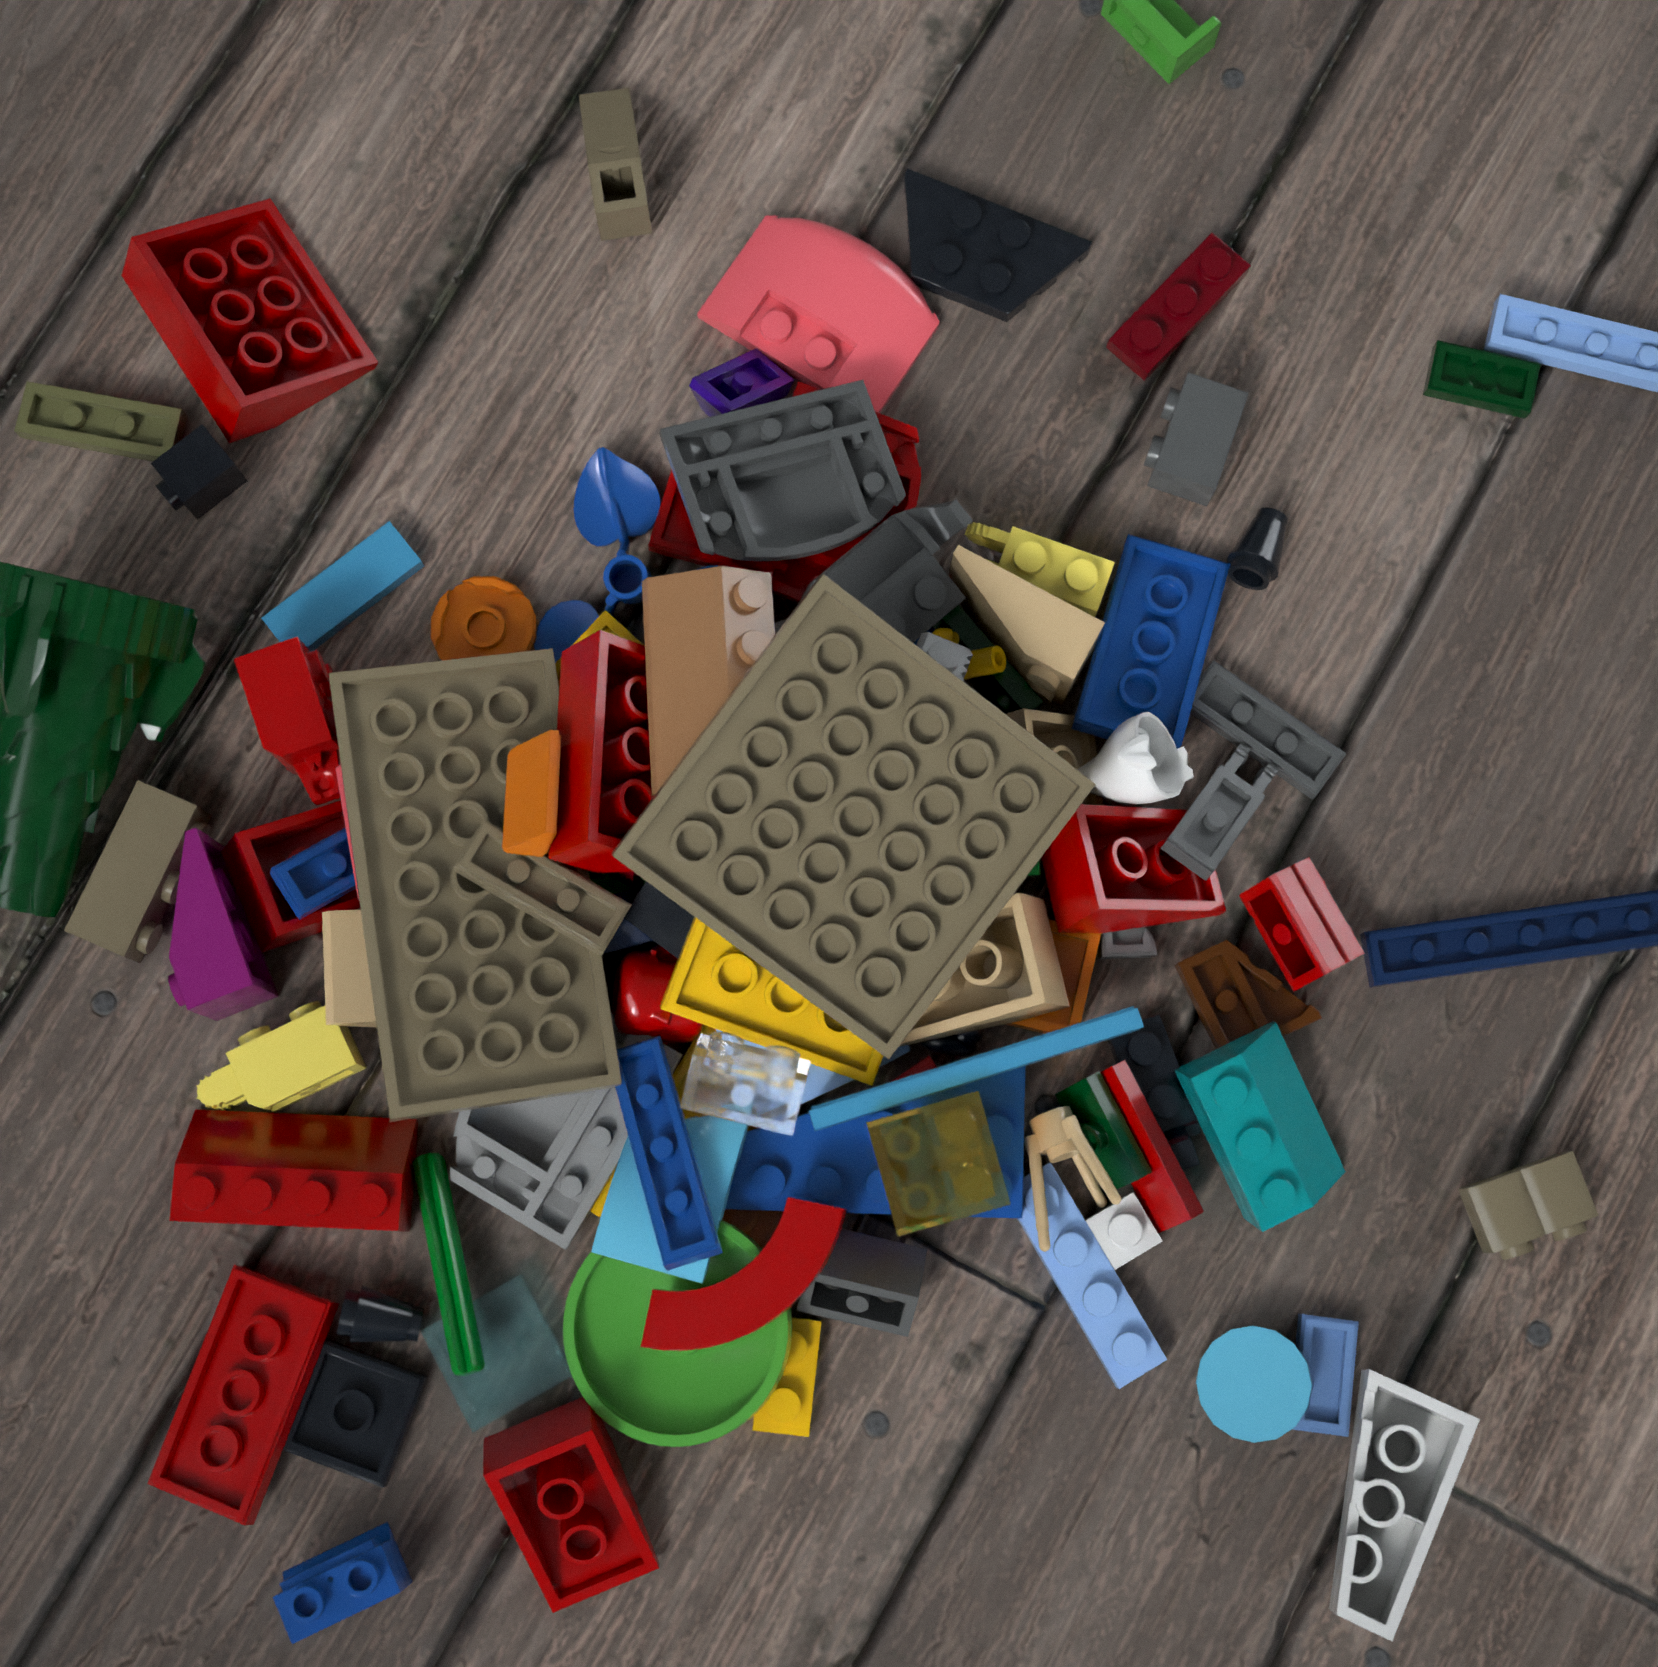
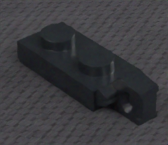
(1153, 1067)

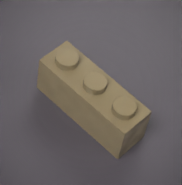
(137, 873)

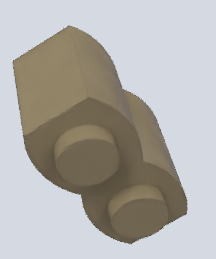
(1529, 1203)

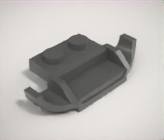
(896, 571)

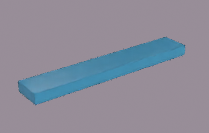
(975, 1068)

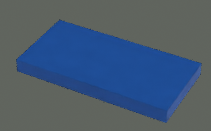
(1151, 638)

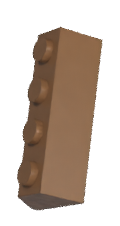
(698, 646)

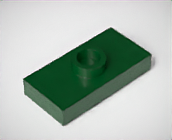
(1481, 379)
(1105, 1129)

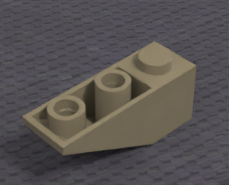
(614, 164)

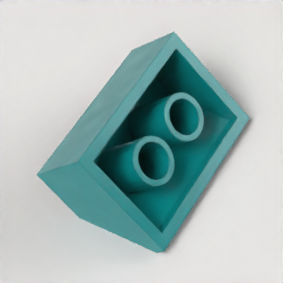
(1262, 1126)

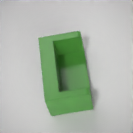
(1162, 33)

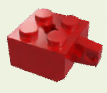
(294, 712)

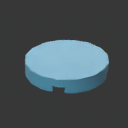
(1254, 1384)

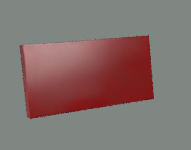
(243, 1395)

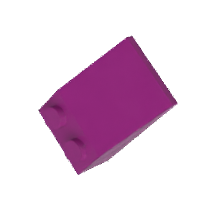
(212, 941)

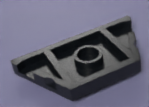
(982, 249)

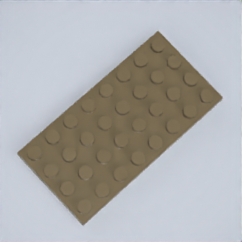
(463, 985)

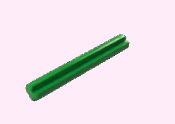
(448, 1264)

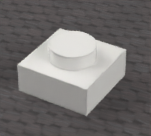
(1123, 1230)

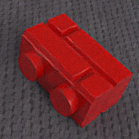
(1301, 923)

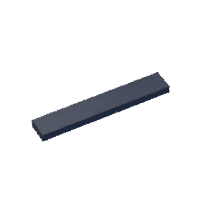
(1511, 939)

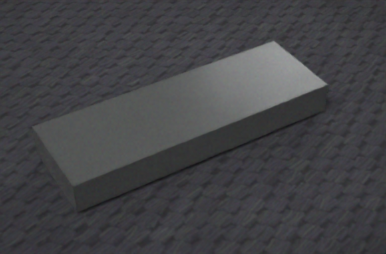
(1266, 729)

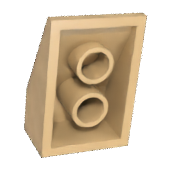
(1035, 629)
(1003, 978)

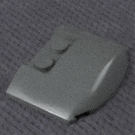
(785, 475)

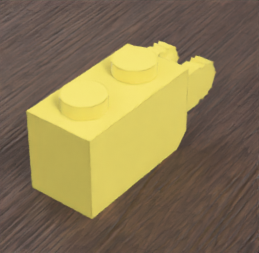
(1050, 565)
(284, 1063)

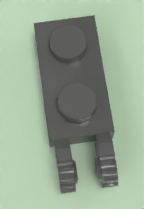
(1218, 815)

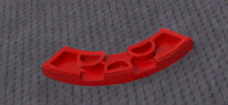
(754, 1293)

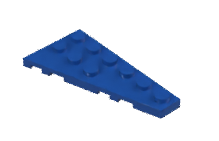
(841, 1166)

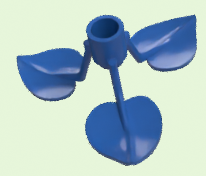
(609, 505)

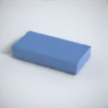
(1330, 1355)

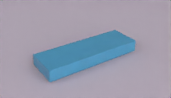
(345, 589)

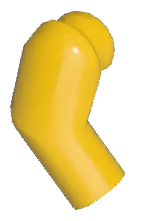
(984, 660)

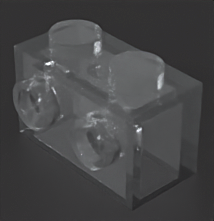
(746, 1082)

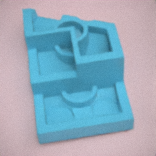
(625, 1221)

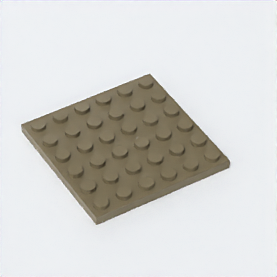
(853, 817)

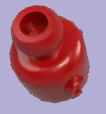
(637, 997)

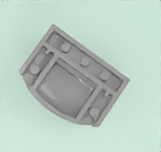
(545, 1155)

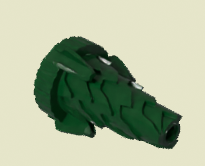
(72, 688)

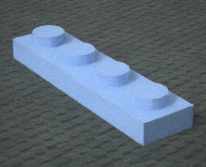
(1574, 342)
(1090, 1284)

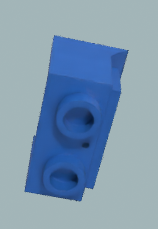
(341, 1582)

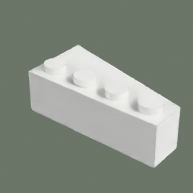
(1395, 1494)

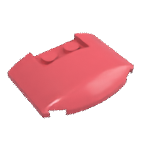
(823, 307)

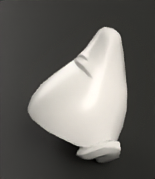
(1139, 763)

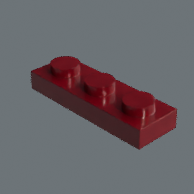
(1178, 306)

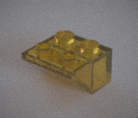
(938, 1163)

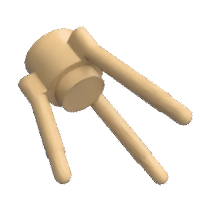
(1061, 1138)

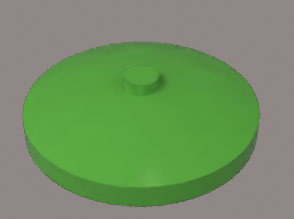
(667, 1393)

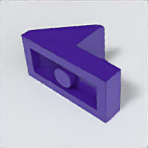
(740, 384)

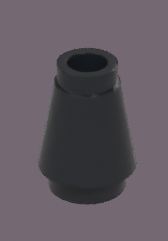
(1259, 550)
(378, 1317)

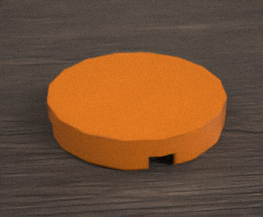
(483, 620)

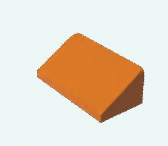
(532, 795)

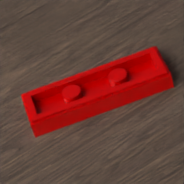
(1165, 1191)

